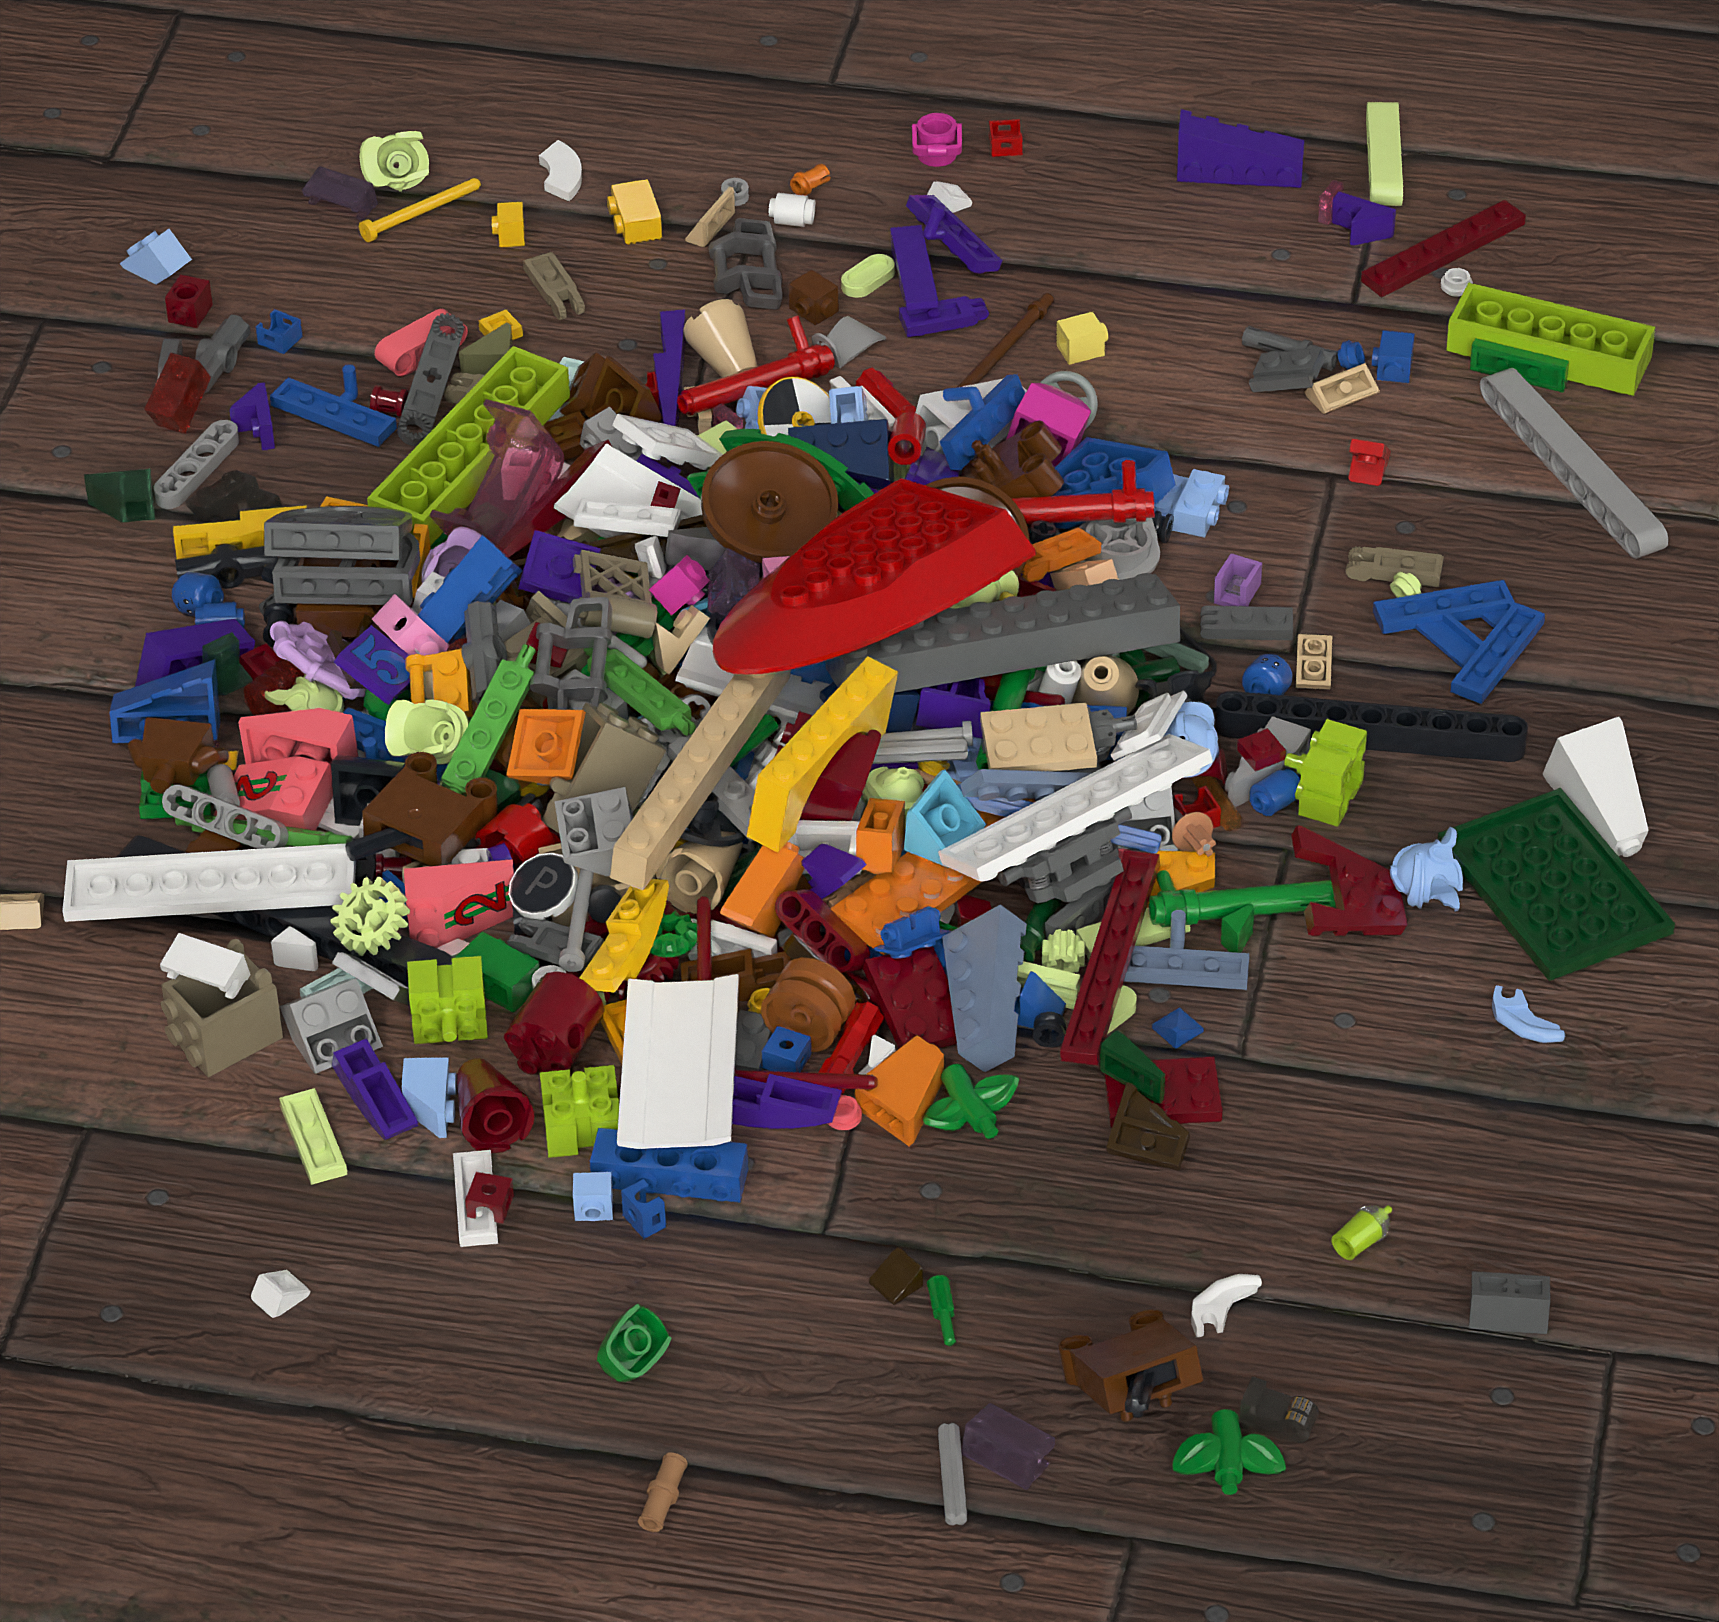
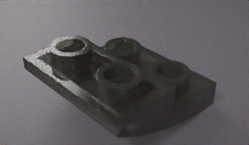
(230, 496)

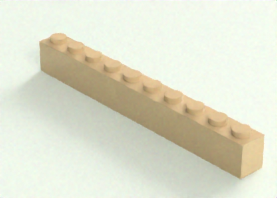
(693, 776)

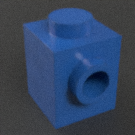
(1394, 356)

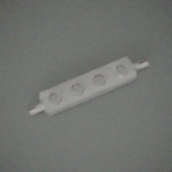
(733, 793)

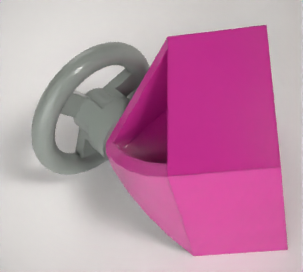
(1059, 410)

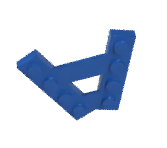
(1438, 618)

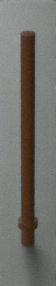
(1035, 311)

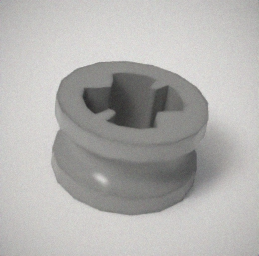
(739, 185)

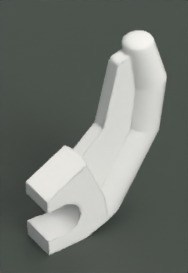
(1215, 1301)

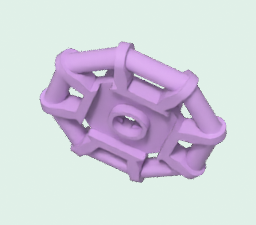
(312, 655)

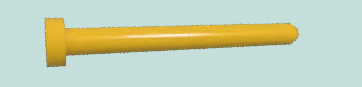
(369, 230)

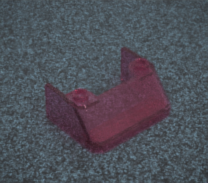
(521, 472)

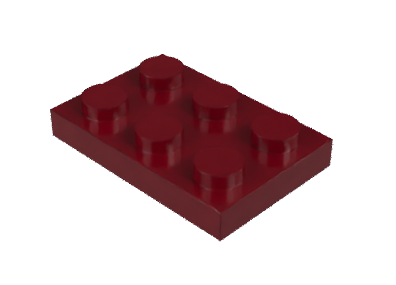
(913, 996)
(1189, 1091)

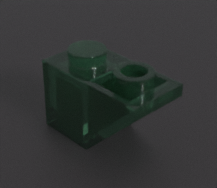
(122, 494)

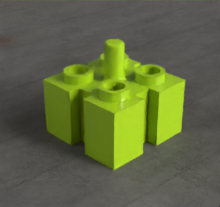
(1329, 772)
(447, 1000)
(578, 1107)

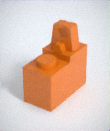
(881, 835)

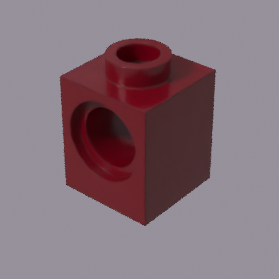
(188, 301)

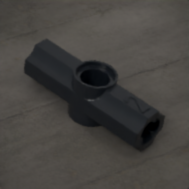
(228, 564)

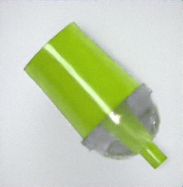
(1363, 1230)

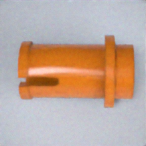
(804, 182)

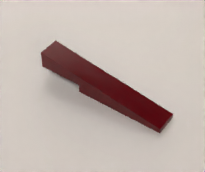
(542, 514)

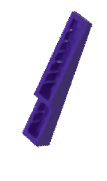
(670, 365)

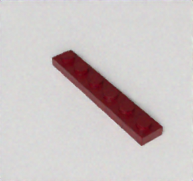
(1443, 248)

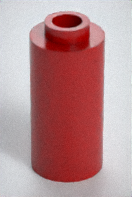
(907, 438)

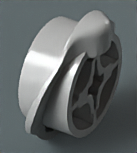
(1129, 544)

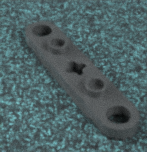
(424, 396)

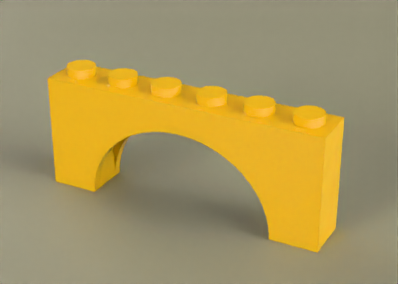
(788, 779)

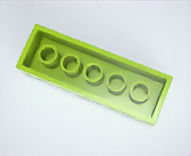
(1599, 347)

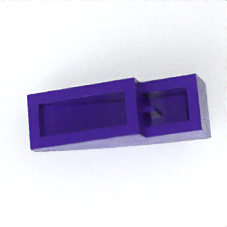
(373, 1089)
(782, 1103)

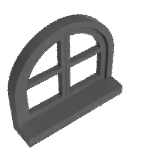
(337, 532)
(347, 583)

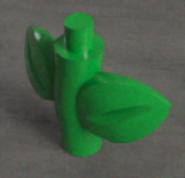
(970, 1103)
(1228, 1453)

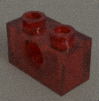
(177, 393)

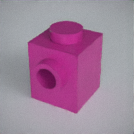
(680, 585)

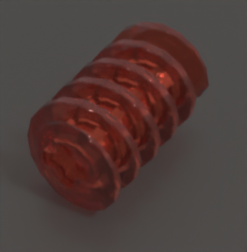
(281, 677)

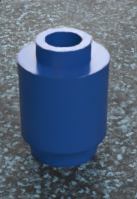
(218, 612)
(1274, 792)

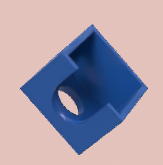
(283, 333)
(786, 1060)
(642, 1214)

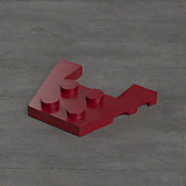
(1361, 890)

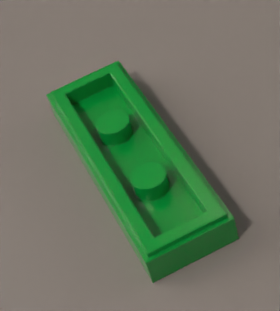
(1534, 367)

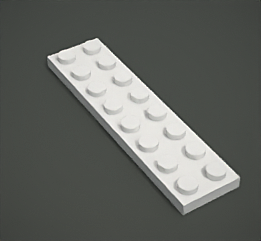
(1075, 807)
(207, 882)

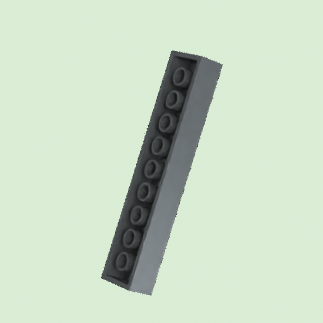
(1024, 633)

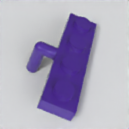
(945, 226)

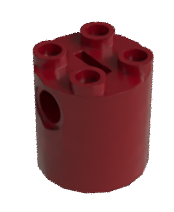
(554, 1023)

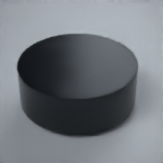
(603, 902)

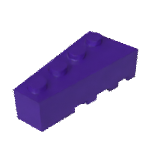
(1236, 154)

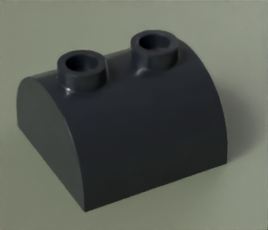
(357, 783)

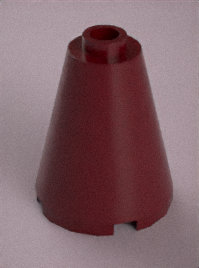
(491, 1107)

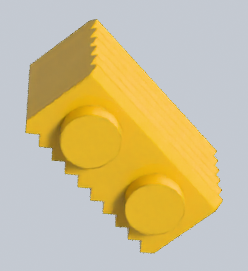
(635, 211)

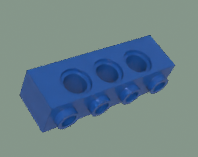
(693, 1172)

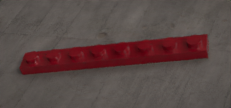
(1110, 958)

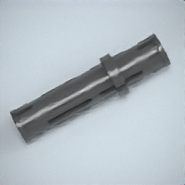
(1270, 341)

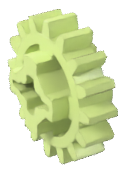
(370, 916)

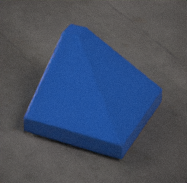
(1177, 1028)

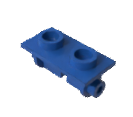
(911, 933)

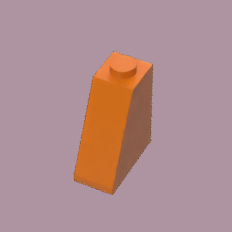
(756, 893)
(904, 1089)

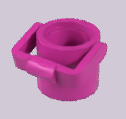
(937, 139)

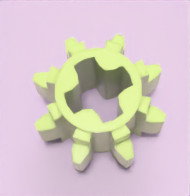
(1063, 951)

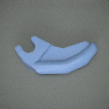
(1519, 1019)

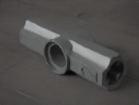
(220, 351)
(483, 646)

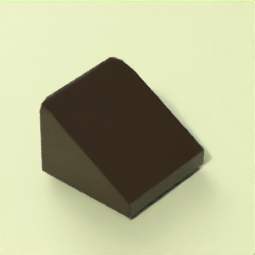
(897, 1276)

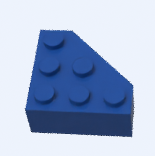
(1097, 469)

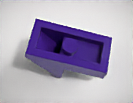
(1365, 218)
(253, 415)
(830, 868)

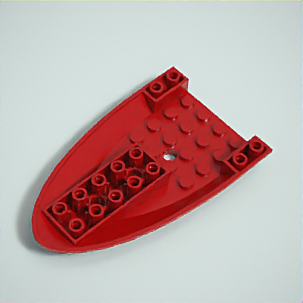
(869, 578)

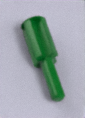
(942, 1306)

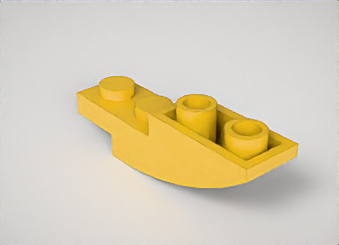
(243, 533)
(630, 937)

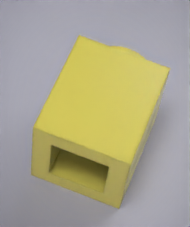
(1081, 338)

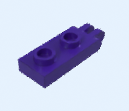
(950, 315)

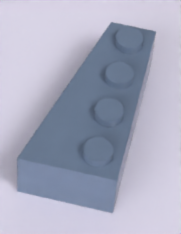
(984, 985)

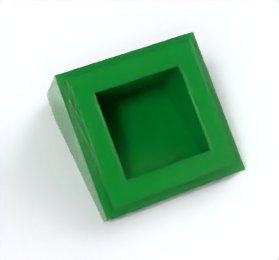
(1237, 928)

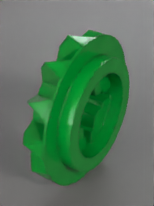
(675, 944)

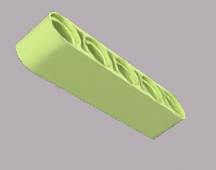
(1384, 153)

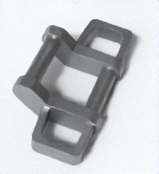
(748, 276)
(573, 638)

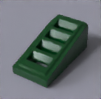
(1128, 1064)

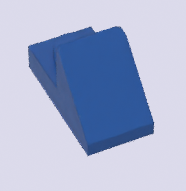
(1035, 999)

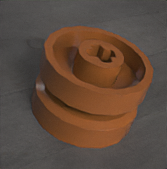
(810, 1001)

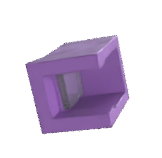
(1237, 581)

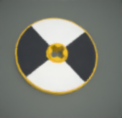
(792, 401)

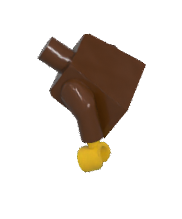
(177, 752)

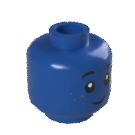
(194, 590)
(1267, 675)

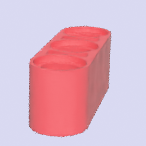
(404, 348)

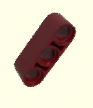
(807, 927)

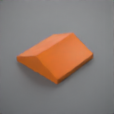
(545, 745)

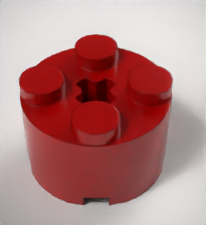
(520, 830)

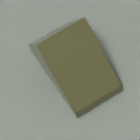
(487, 351)

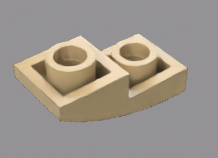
(1314, 661)

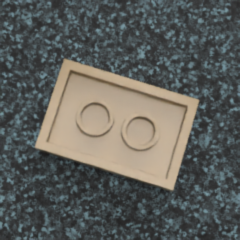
(1039, 738)

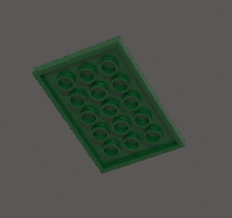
(1557, 884)

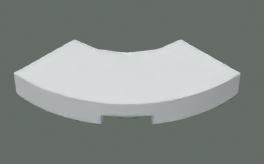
(564, 170)

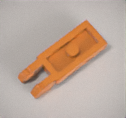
(1060, 552)

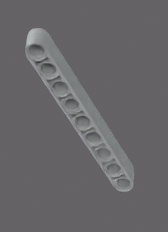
(1574, 463)

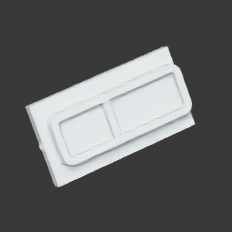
(1152, 723)

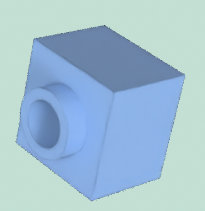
(592, 1196)

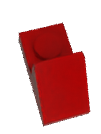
(1368, 462)

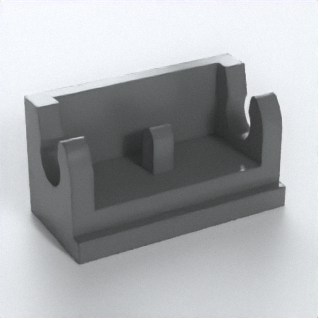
(1509, 1302)

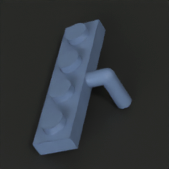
(1016, 784)
(1187, 966)

